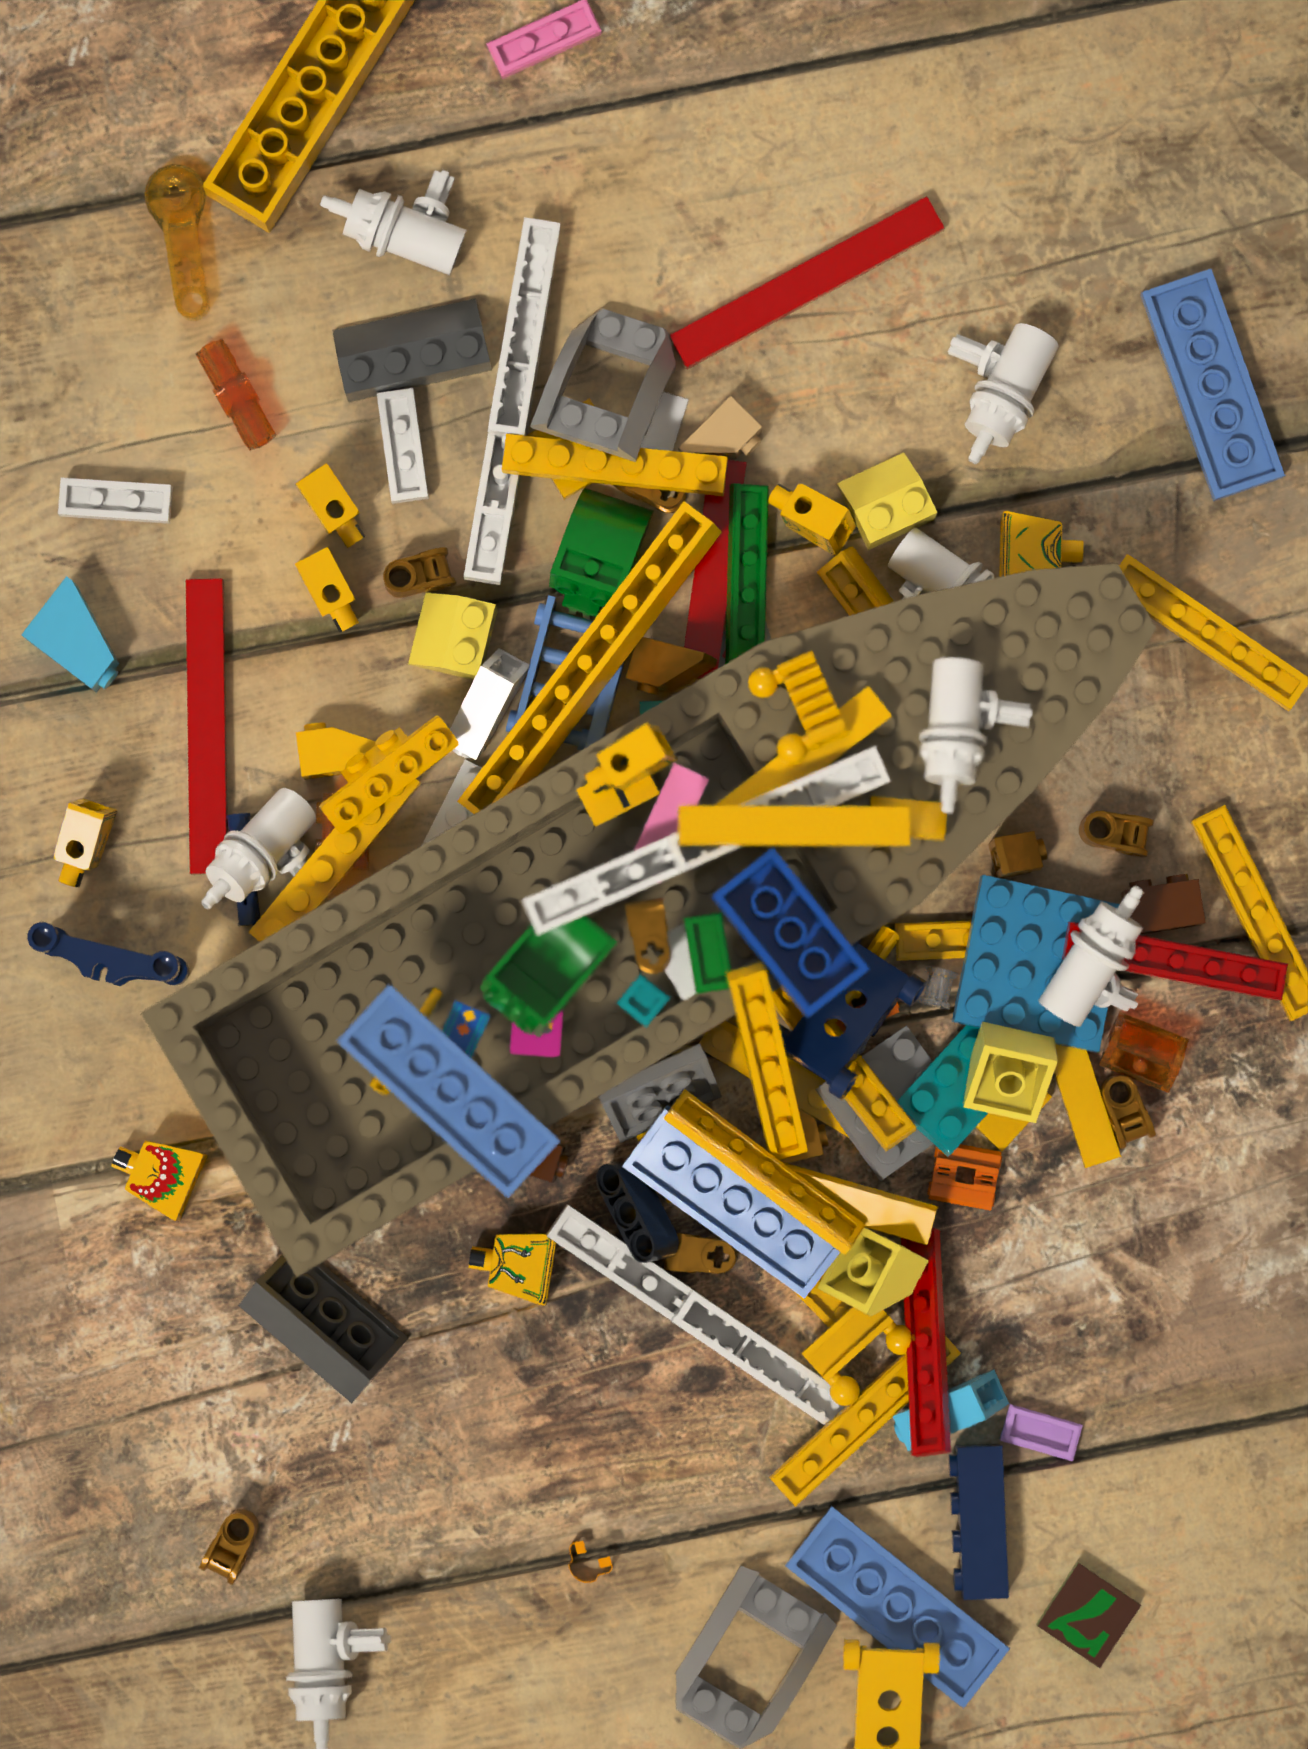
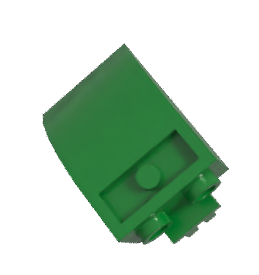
(597, 550)
(546, 972)

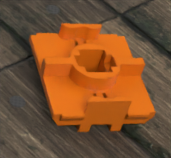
(977, 1195)

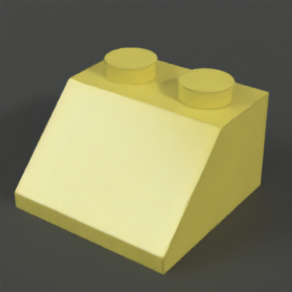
(887, 500)
(453, 634)
(1010, 1072)
(873, 1274)

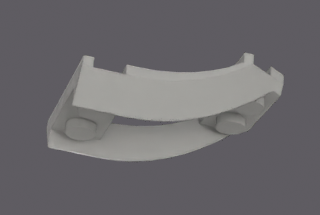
(593, 425)
(780, 1614)

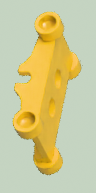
(884, 1671)

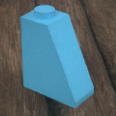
(73, 638)
(968, 1405)

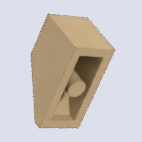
(725, 433)

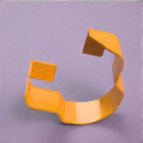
(603, 1562)

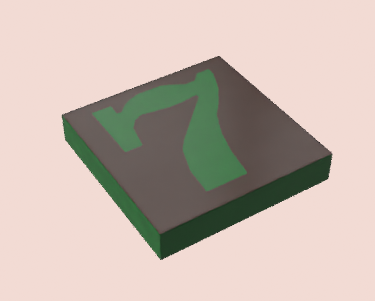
(1088, 1615)

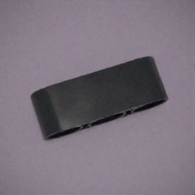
(637, 1214)

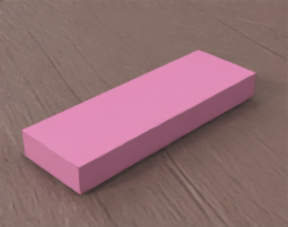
(544, 38)
(680, 788)

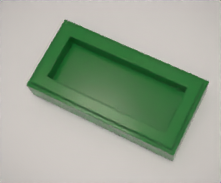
(707, 952)

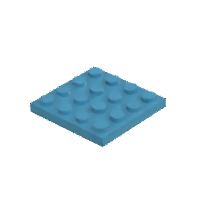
(1013, 956)

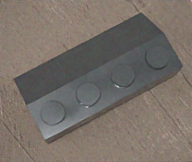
(411, 350)
(324, 1325)

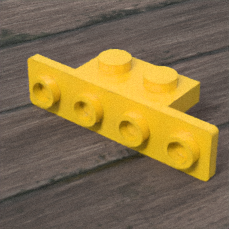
(386, 771)

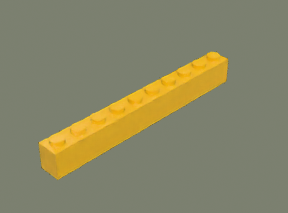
(594, 658)

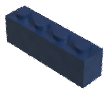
(980, 1521)

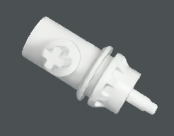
(410, 233)
(1013, 373)
(931, 566)
(956, 713)
(262, 848)
(1090, 966)
(319, 1655)

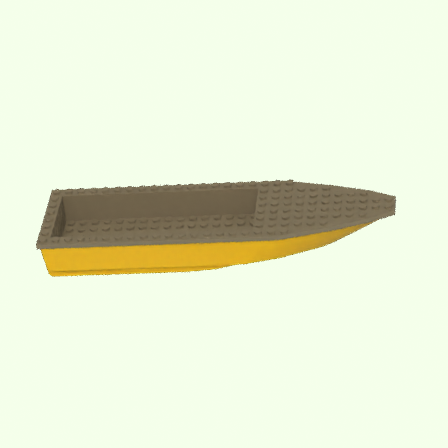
(261, 1030)

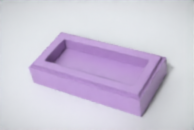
(1041, 1432)

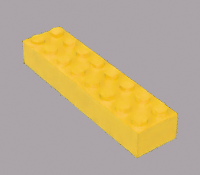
(302, 106)

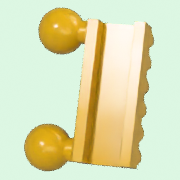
(811, 700)
(844, 1341)

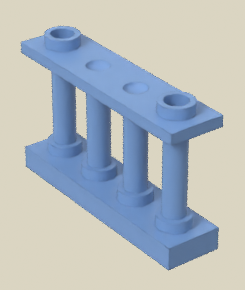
(602, 705)

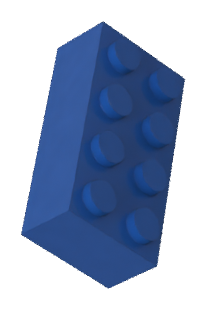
(790, 933)

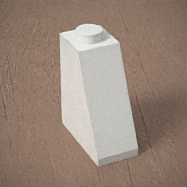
(487, 702)

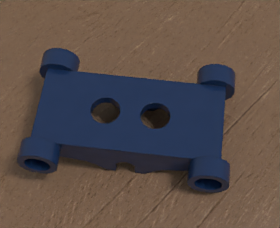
(94, 957)
(833, 1055)

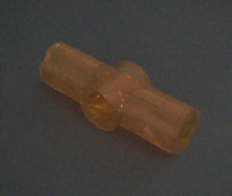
(236, 394)

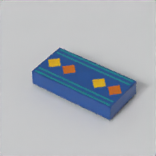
(465, 1026)

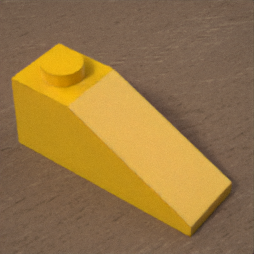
(327, 750)

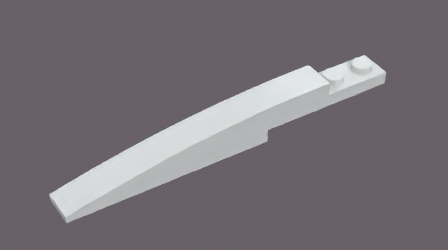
(512, 398)
(666, 859)
(695, 1314)

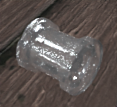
(938, 987)

